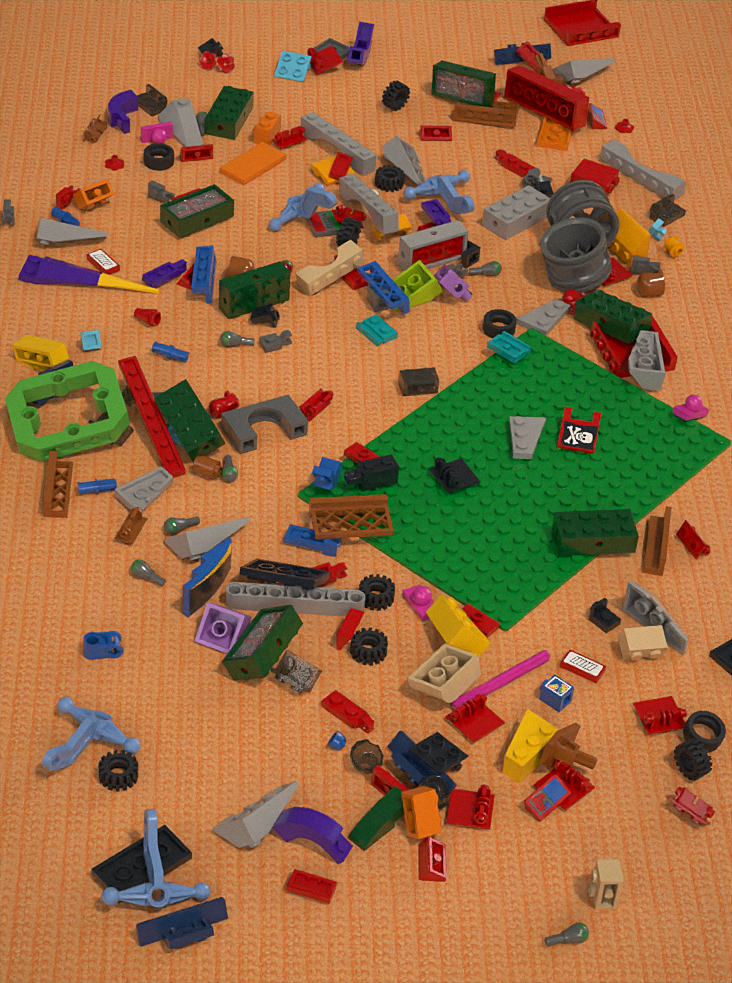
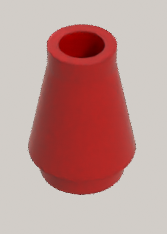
(149, 316)

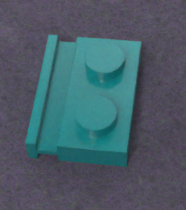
(377, 330)
(509, 347)

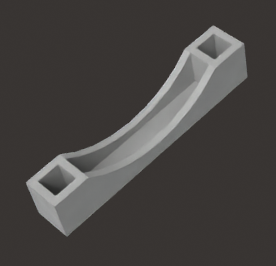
(317, 128)
(664, 184)
(382, 213)

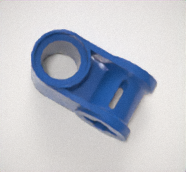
(100, 644)

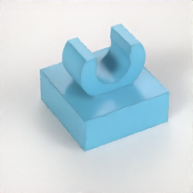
(656, 228)
(90, 339)

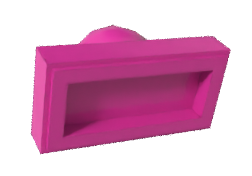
(157, 133)
(691, 409)
(419, 599)

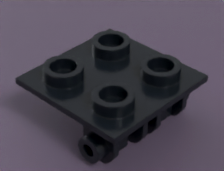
(453, 474)
(439, 753)

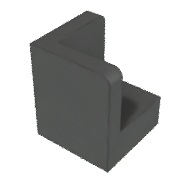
(375, 301)

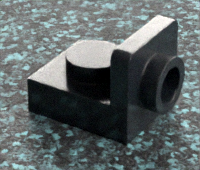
(211, 46)
(543, 187)
(470, 255)
(264, 314)
(603, 617)

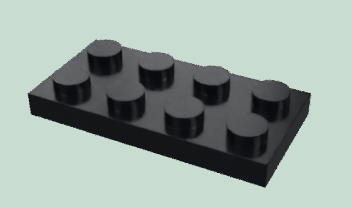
(285, 573)
(129, 866)

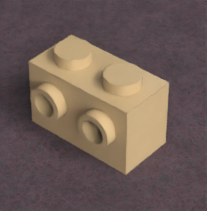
(642, 642)
(606, 884)

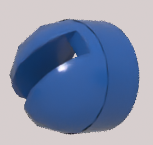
(337, 741)

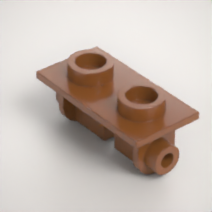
(95, 130)
(132, 526)

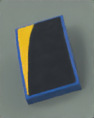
(207, 577)

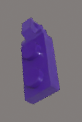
(436, 212)
(164, 273)

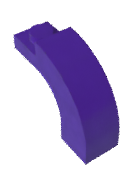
(360, 51)
(120, 106)
(315, 826)

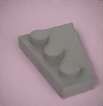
(544, 317)
(525, 435)
(144, 489)

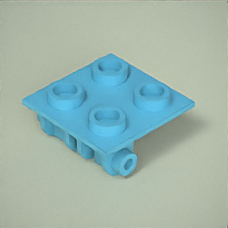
(293, 66)

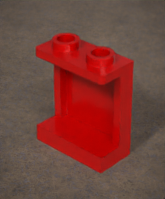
(601, 174)

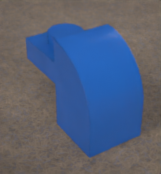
(327, 473)

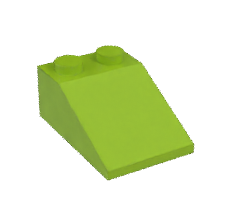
(418, 284)

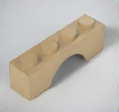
(315, 278)

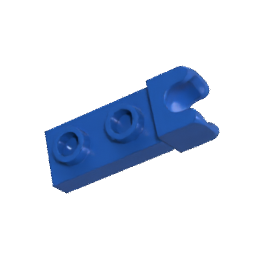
(305, 538)

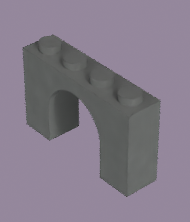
(278, 410)

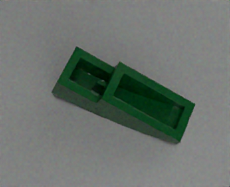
(378, 820)

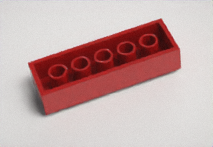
(546, 97)

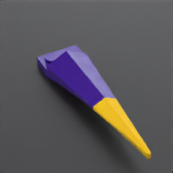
(54, 271)

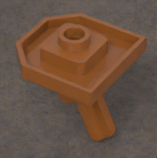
(547, 70)
(563, 748)

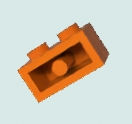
(267, 128)
(93, 194)
(421, 812)

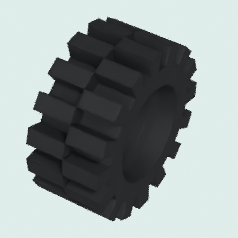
(396, 95)
(389, 178)
(348, 231)
(379, 584)
(369, 654)
(693, 759)
(118, 780)

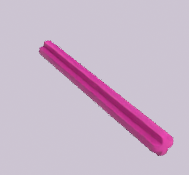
(504, 678)

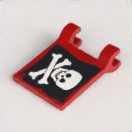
(578, 434)

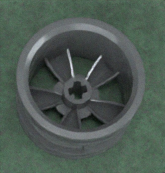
(580, 195)
(576, 254)

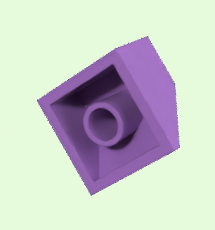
(221, 627)

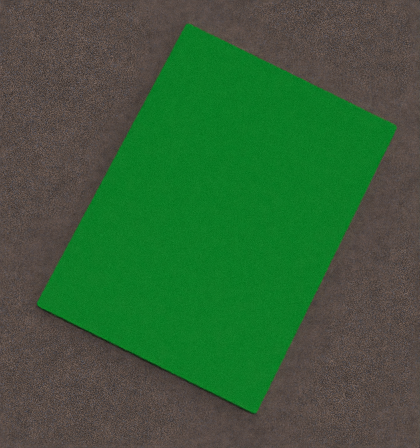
(496, 537)

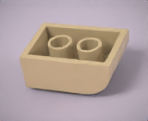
(446, 673)

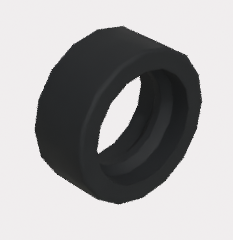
(159, 150)
(500, 316)
(710, 720)

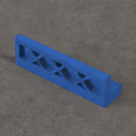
(204, 272)
(383, 281)

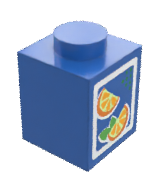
(556, 693)

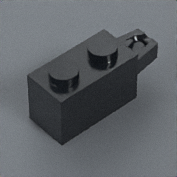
(374, 473)

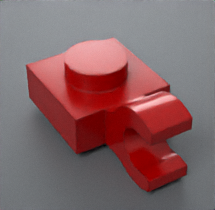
(65, 196)
(336, 571)

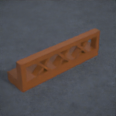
(53, 476)
(657, 543)

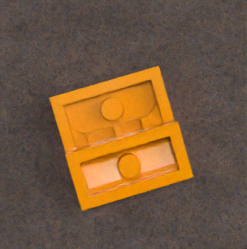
(322, 169)

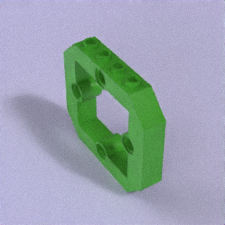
(75, 437)

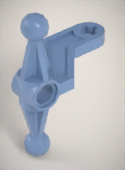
(444, 185)
(304, 205)
(93, 725)
(142, 893)

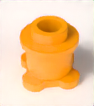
(673, 246)

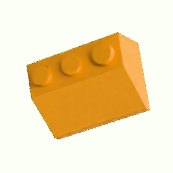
(630, 239)

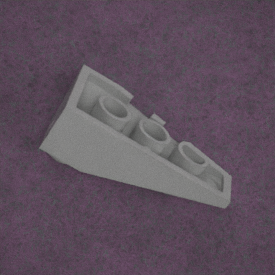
(579, 69)
(184, 122)
(404, 157)
(58, 232)
(647, 361)
(202, 540)
(649, 611)
(256, 819)

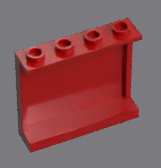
(580, 23)
(617, 352)

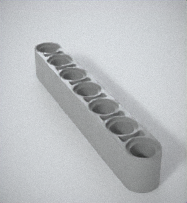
(316, 601)

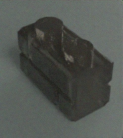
(418, 381)

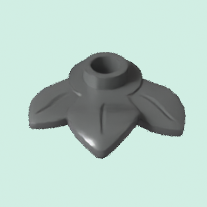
(532, 174)

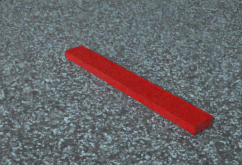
(151, 416)

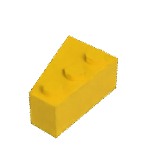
(39, 352)
(456, 626)
(527, 746)

